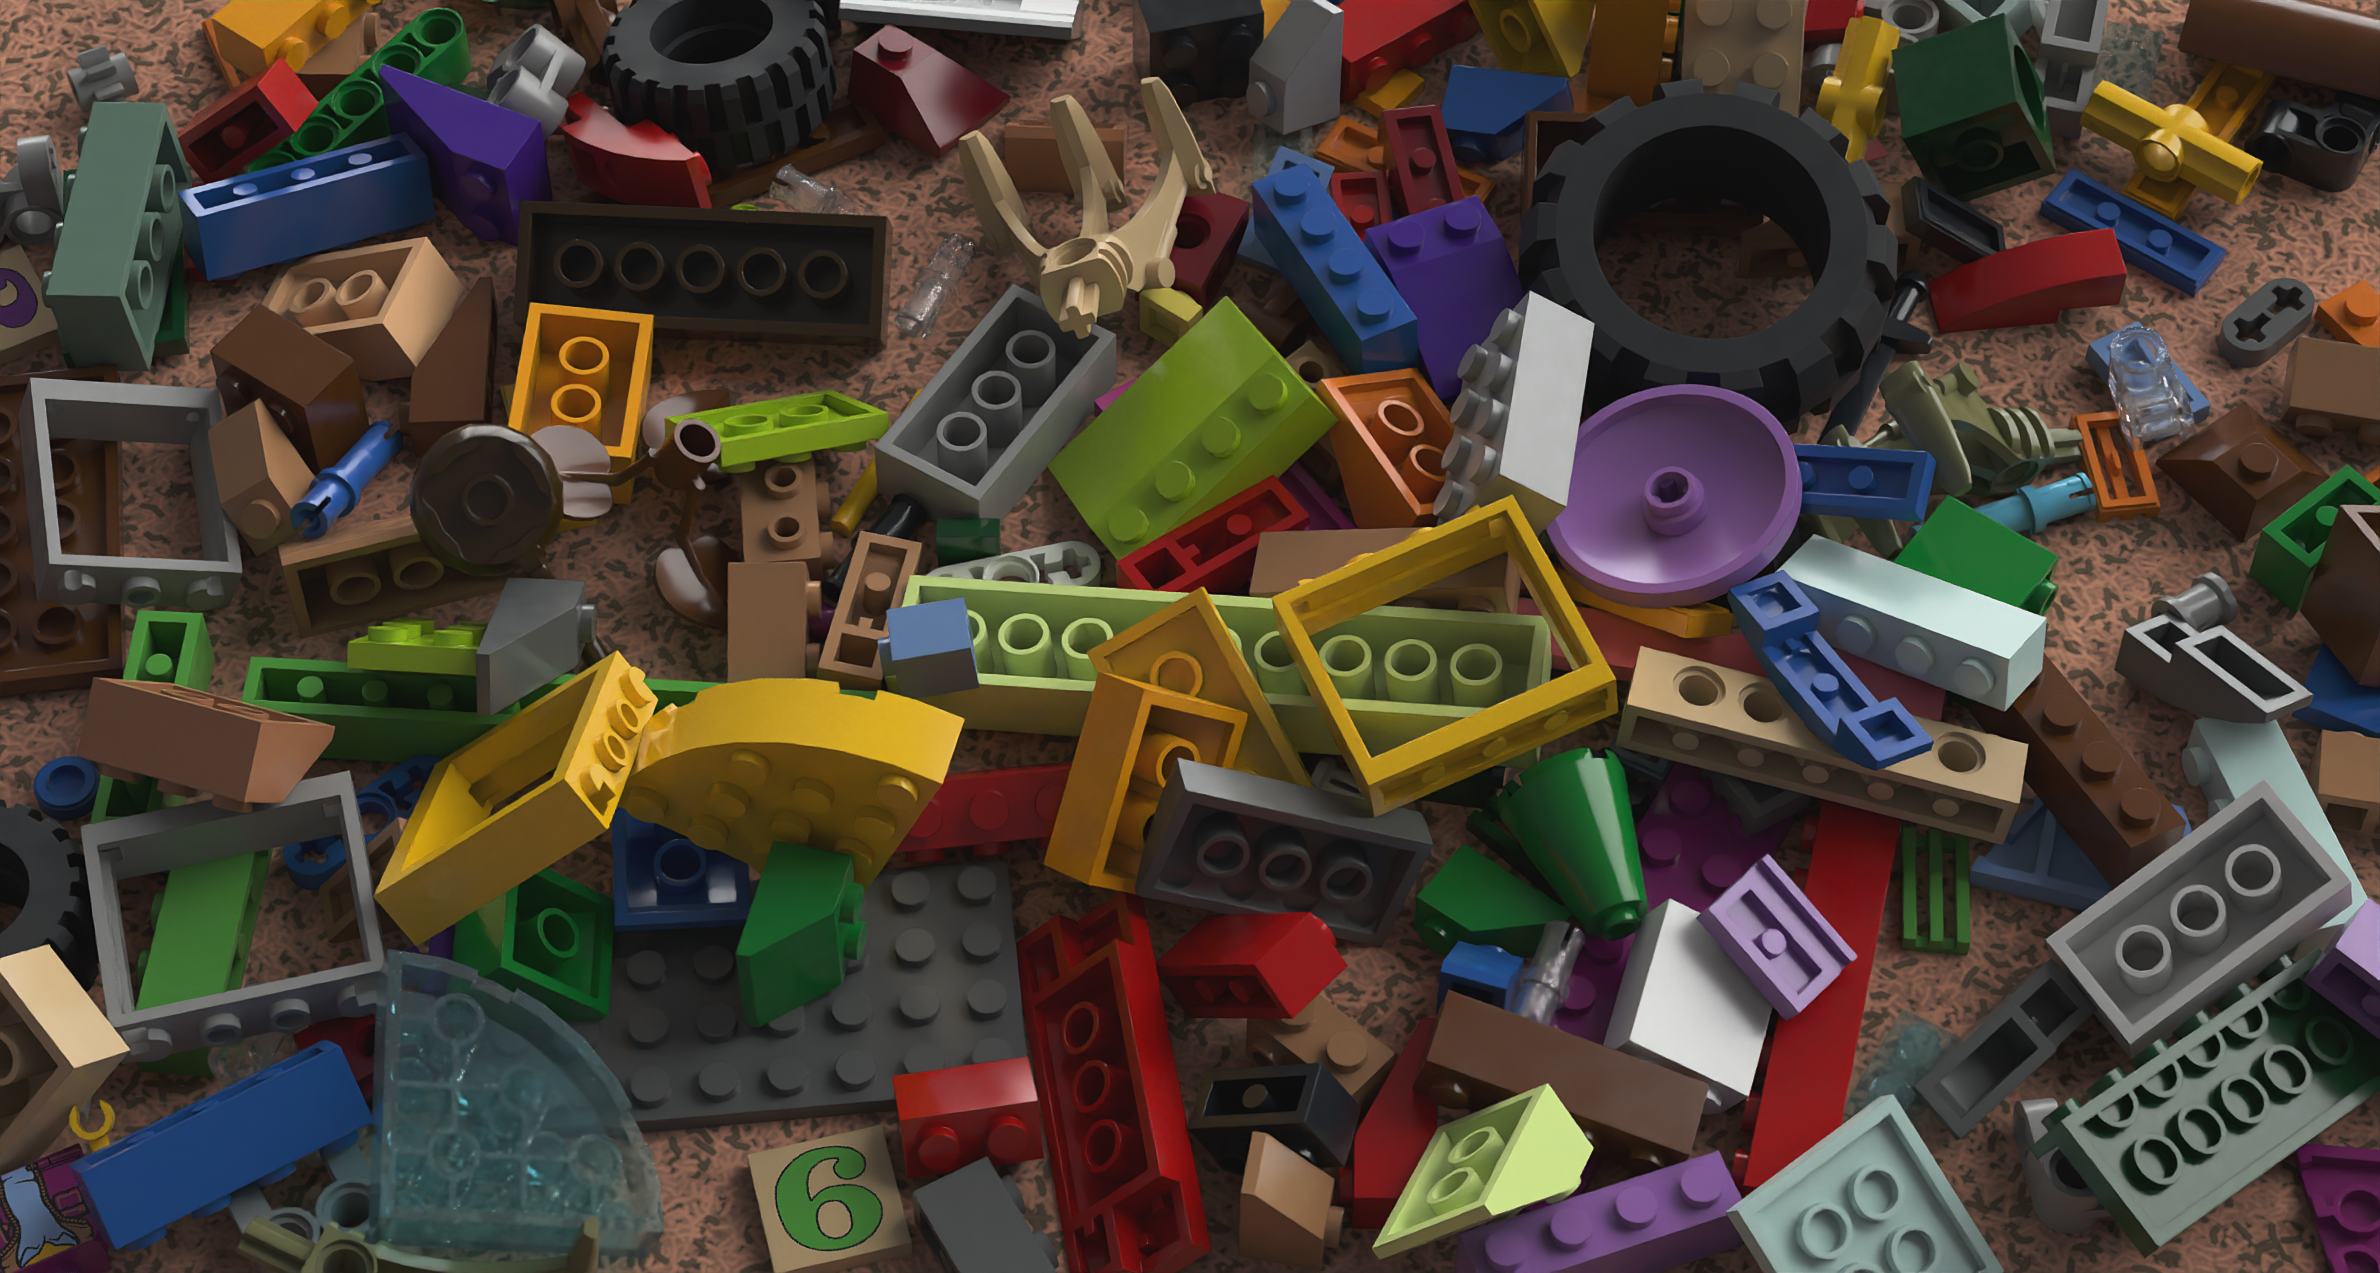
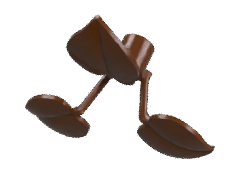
(687, 578)

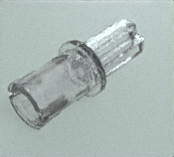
(813, 196)
(935, 287)

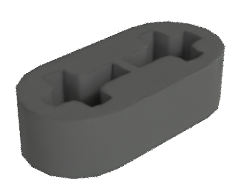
(2258, 314)

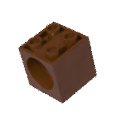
(2346, 592)

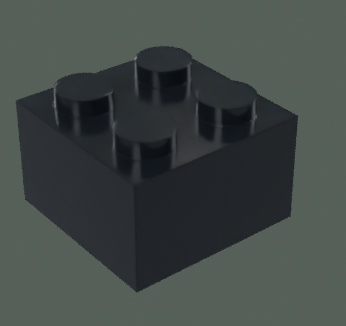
(1197, 45)

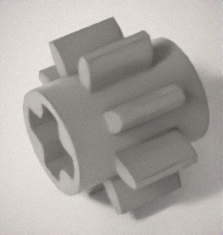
(101, 78)

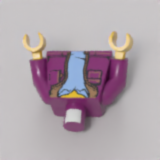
(45, 1215)

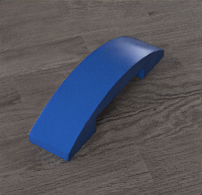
(1816, 682)

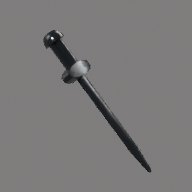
(1896, 337)

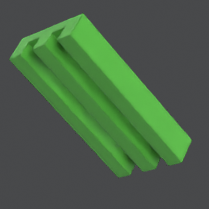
(1934, 845)

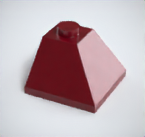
(920, 91)

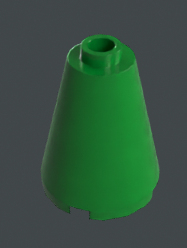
(1582, 838)

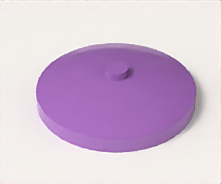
(1677, 496)

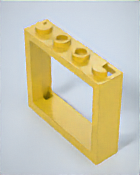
(1481, 738)
(460, 858)

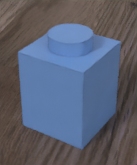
(930, 649)

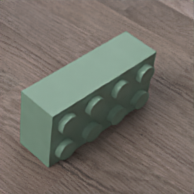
(118, 236)

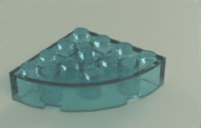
(497, 1122)

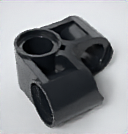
(2317, 144)

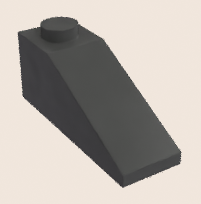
(532, 639)

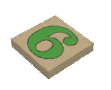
(830, 1203)

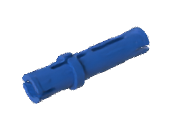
(339, 488)

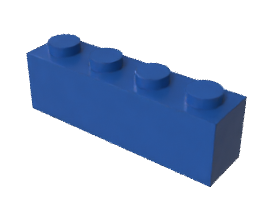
(306, 206)
(1334, 273)
(222, 1145)

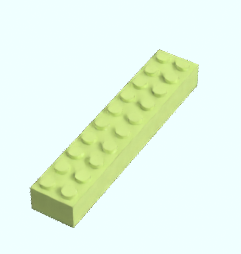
(1391, 666)

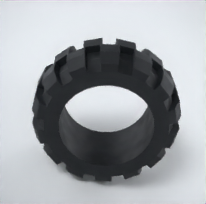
(1736, 152)

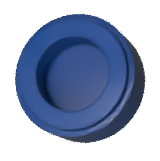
(66, 788)

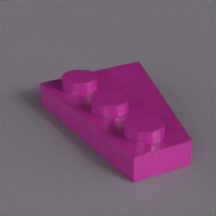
(2343, 1203)

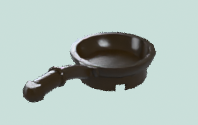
(490, 505)

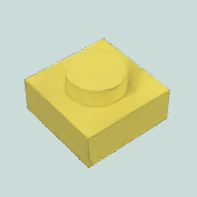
(1167, 314)

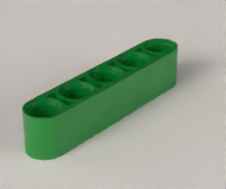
(355, 111)

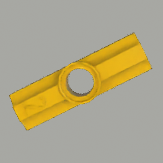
(1856, 92)
(2171, 143)

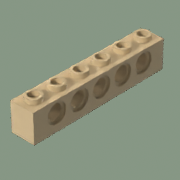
(1749, 731)

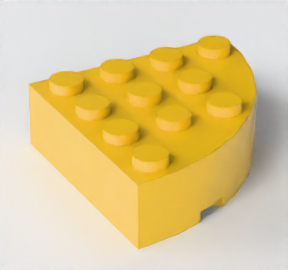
(792, 768)

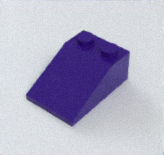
(476, 152)
(1452, 277)

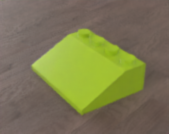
(1190, 433)

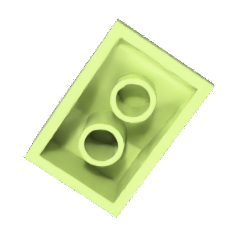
(1488, 1170)

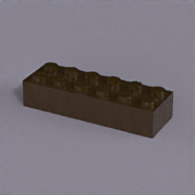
(711, 270)

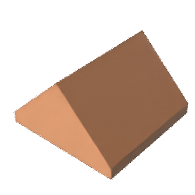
(1035, 159)

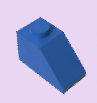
(1488, 109)
(1481, 974)

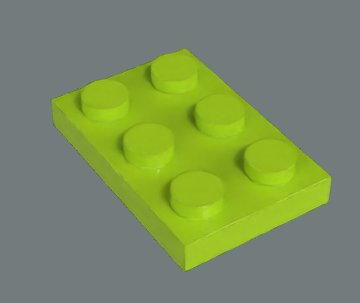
(789, 428)
(416, 646)

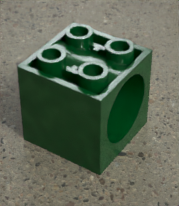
(1973, 109)

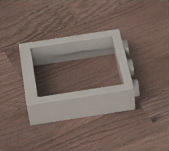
(131, 415)

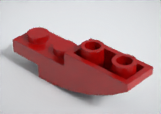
(635, 161)

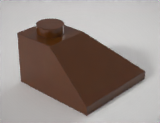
(2242, 471)

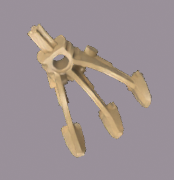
(1099, 267)

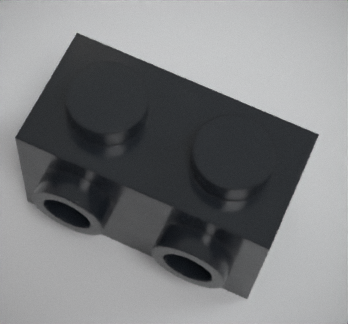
(1291, 1103)

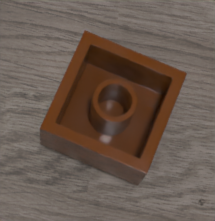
(299, 379)

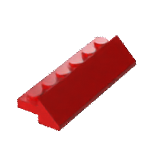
(1110, 1093)

